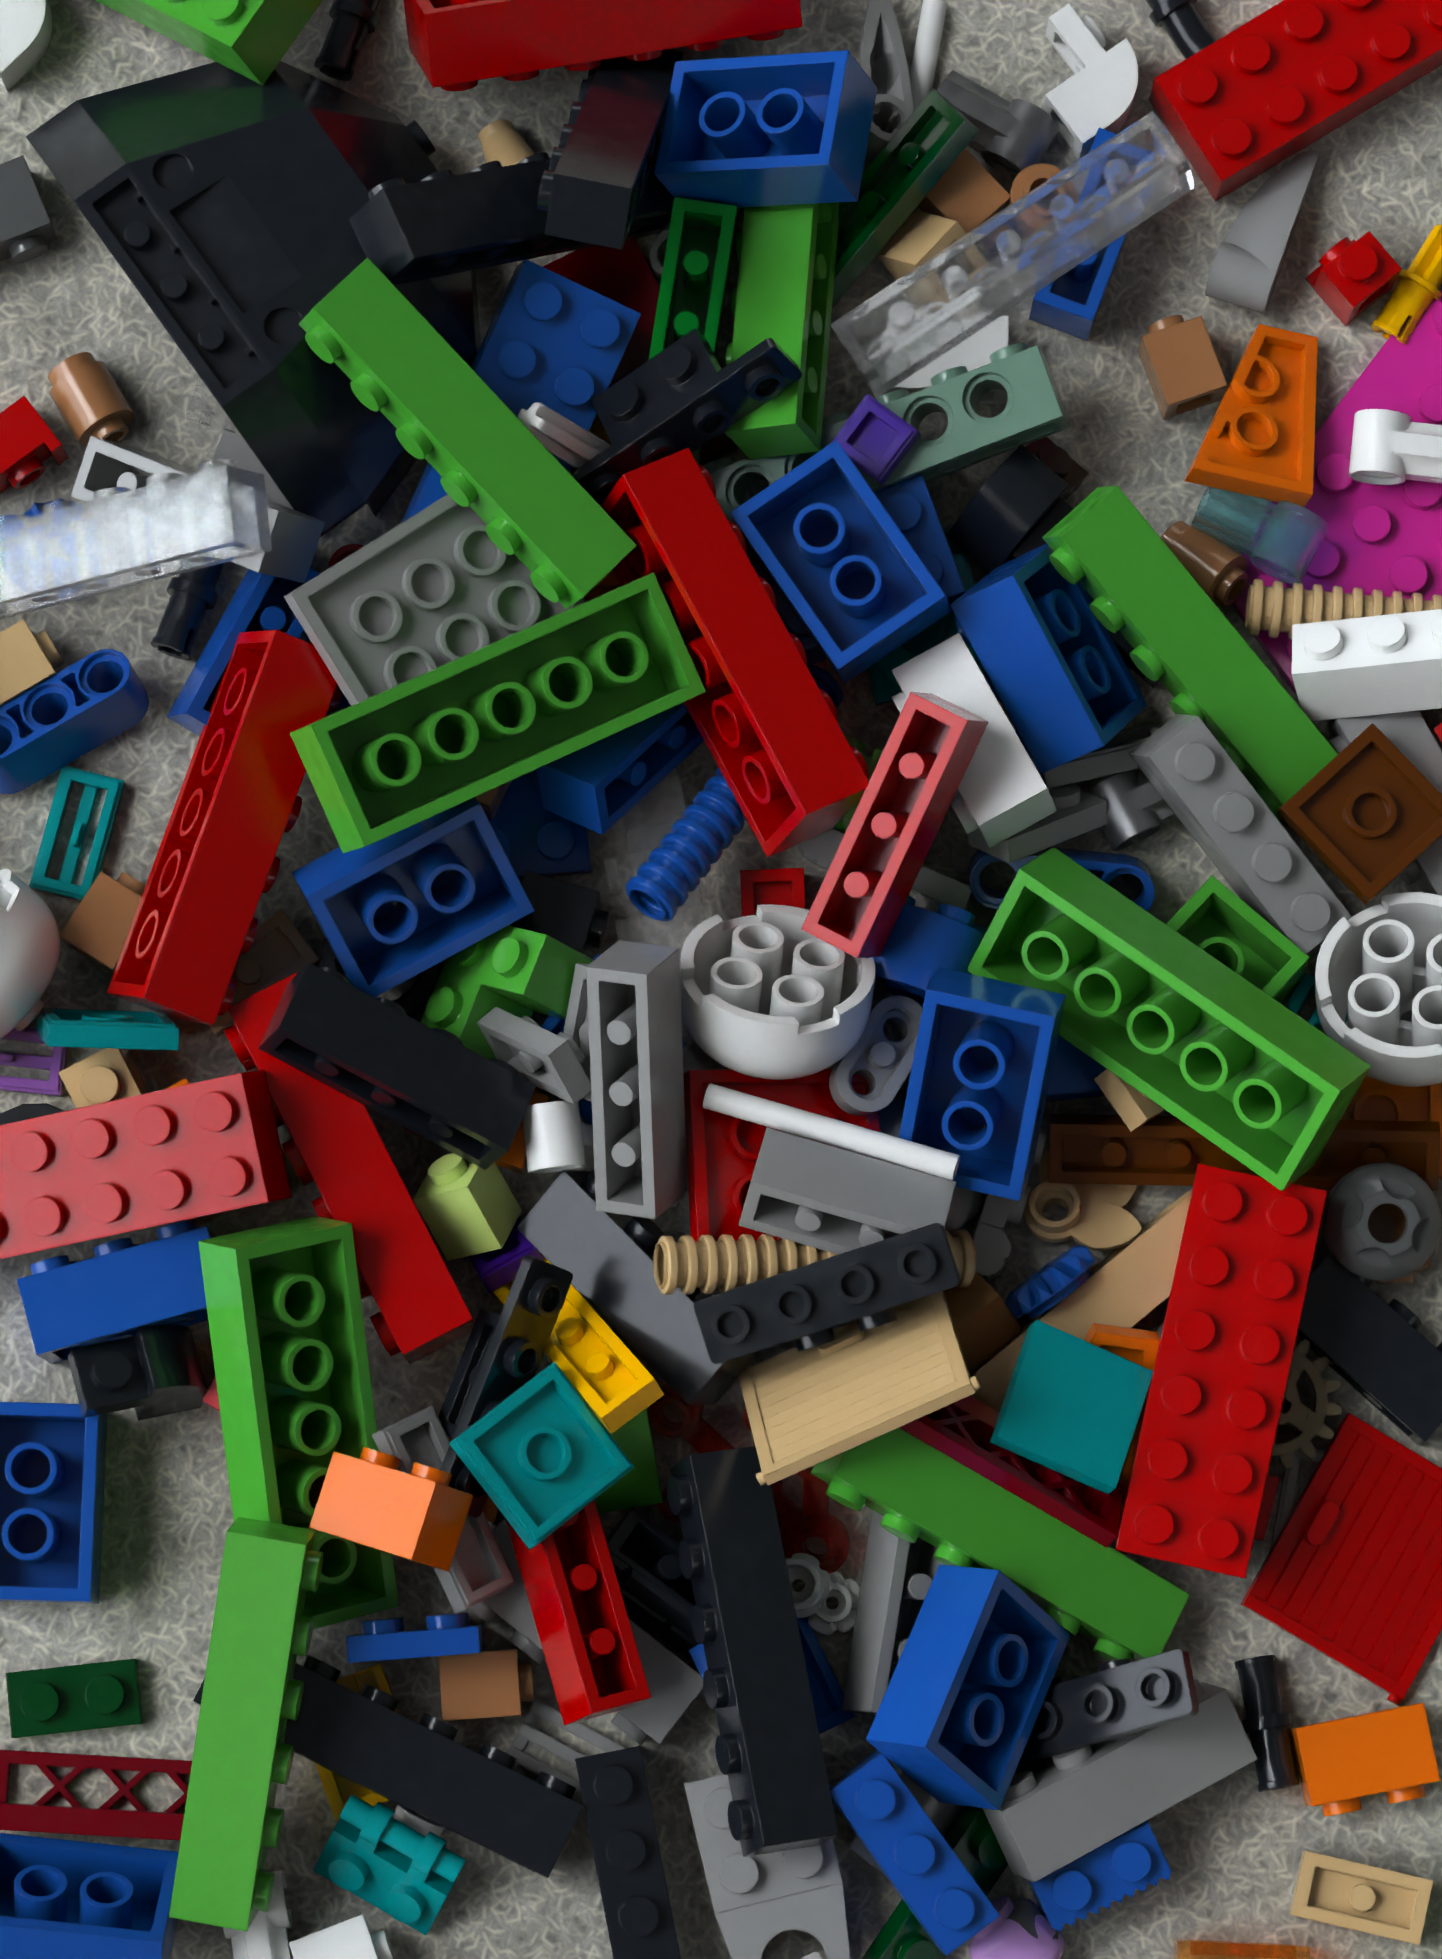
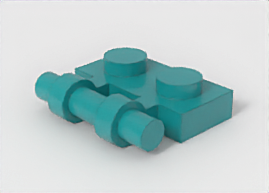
(389, 1864)

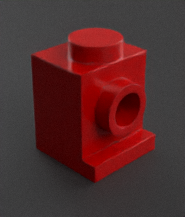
(1354, 276)
(25, 445)

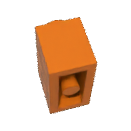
(391, 1509)
(1365, 1757)

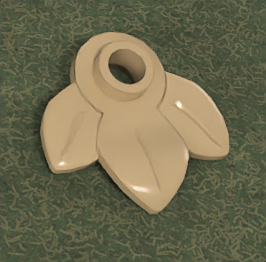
(1094, 1212)

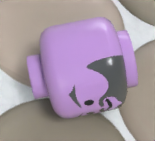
(1017, 1933)

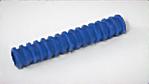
(698, 838)

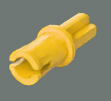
(1414, 290)

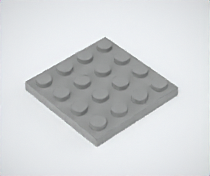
(416, 601)

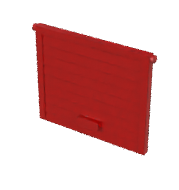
(1361, 1559)

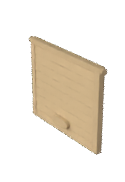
(854, 1387)

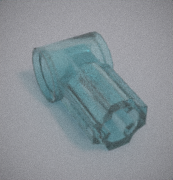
(1275, 536)

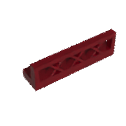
(965, 1434)
(92, 1821)

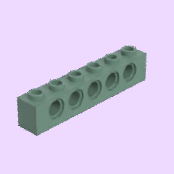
(1030, 414)

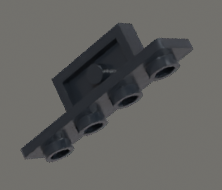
(680, 404)
(828, 1293)
(500, 1359)
(1112, 1703)

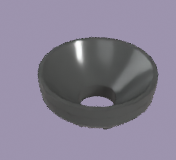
(1348, 1215)

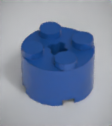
(922, 944)

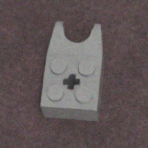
(767, 1891)

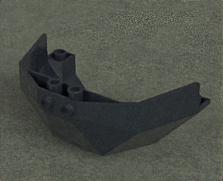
(232, 228)

